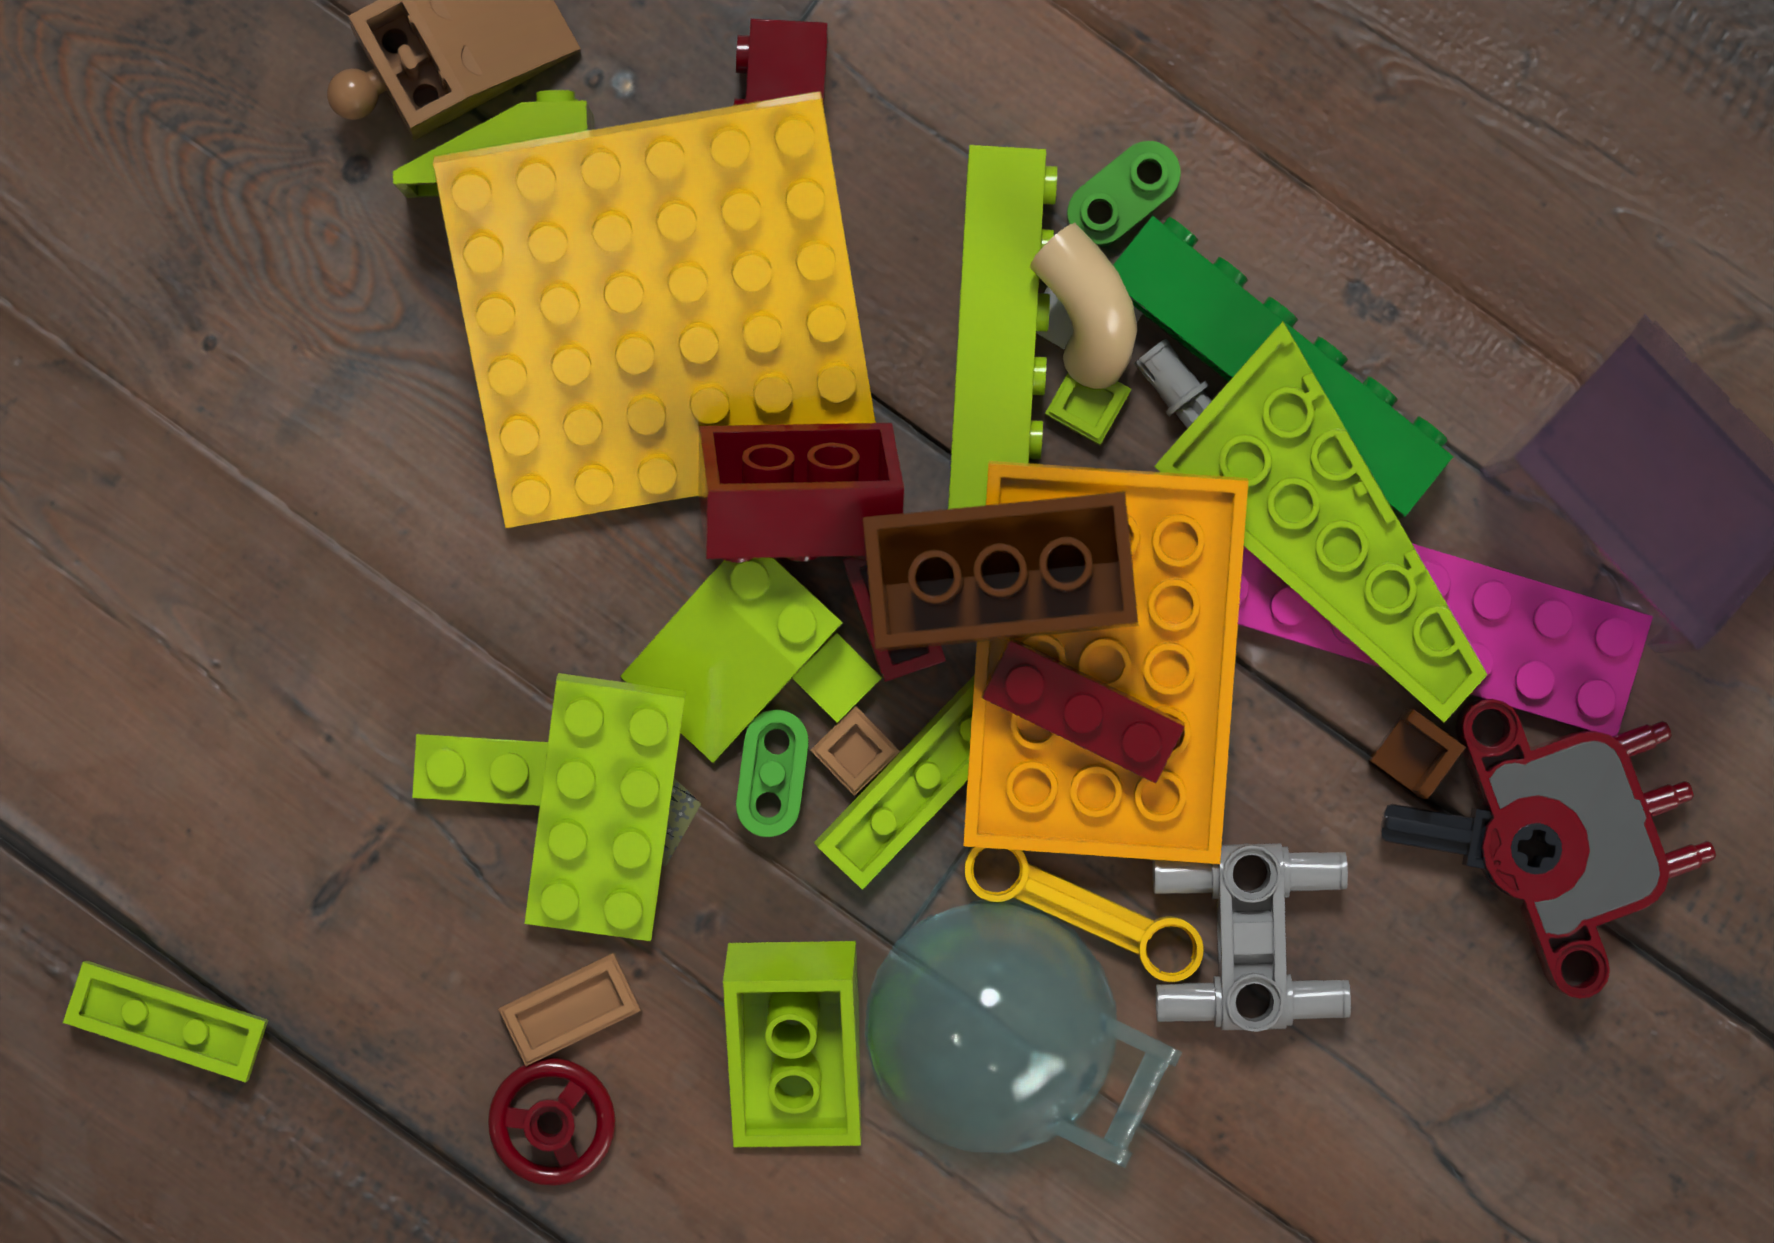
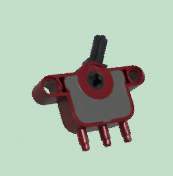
(1588, 811)

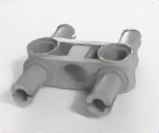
(1253, 939)

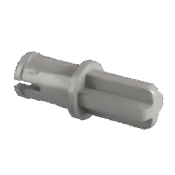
(1174, 382)

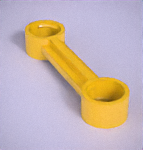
(1088, 912)

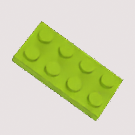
(604, 807)

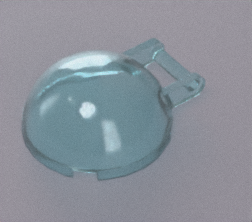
(1002, 1033)

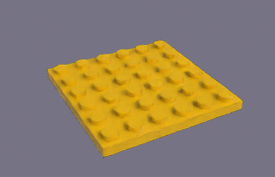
(651, 291)

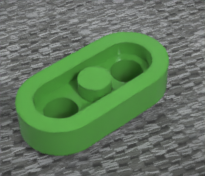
(1125, 192)
(772, 773)

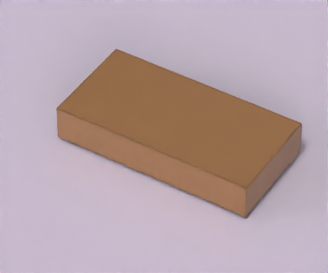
(570, 1009)

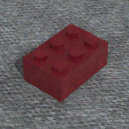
(795, 488)

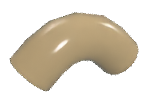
(1096, 304)

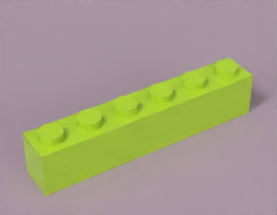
(999, 317)

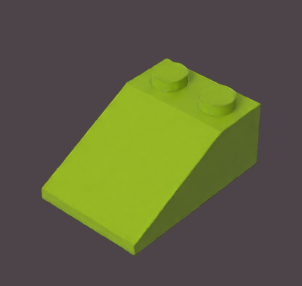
(552, 115)
(734, 648)
(793, 1043)

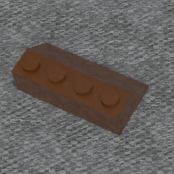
(1000, 571)

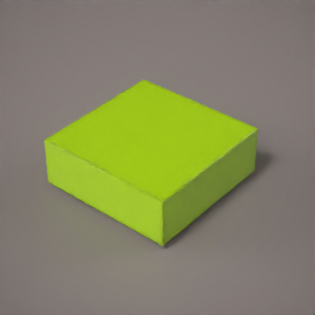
(1087, 409)
(837, 677)

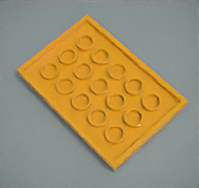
(1187, 570)

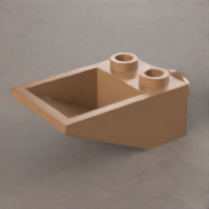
(454, 47)

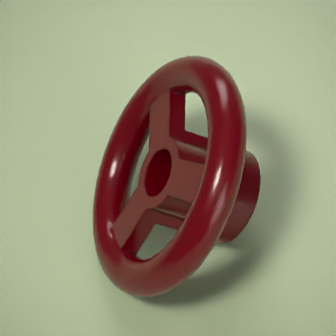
(570, 1165)

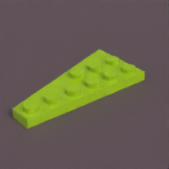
(1327, 523)

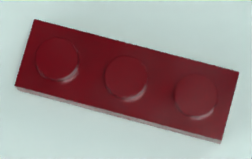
(1083, 710)

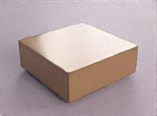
(855, 750)

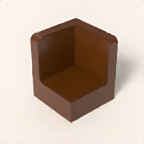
(1416, 753)

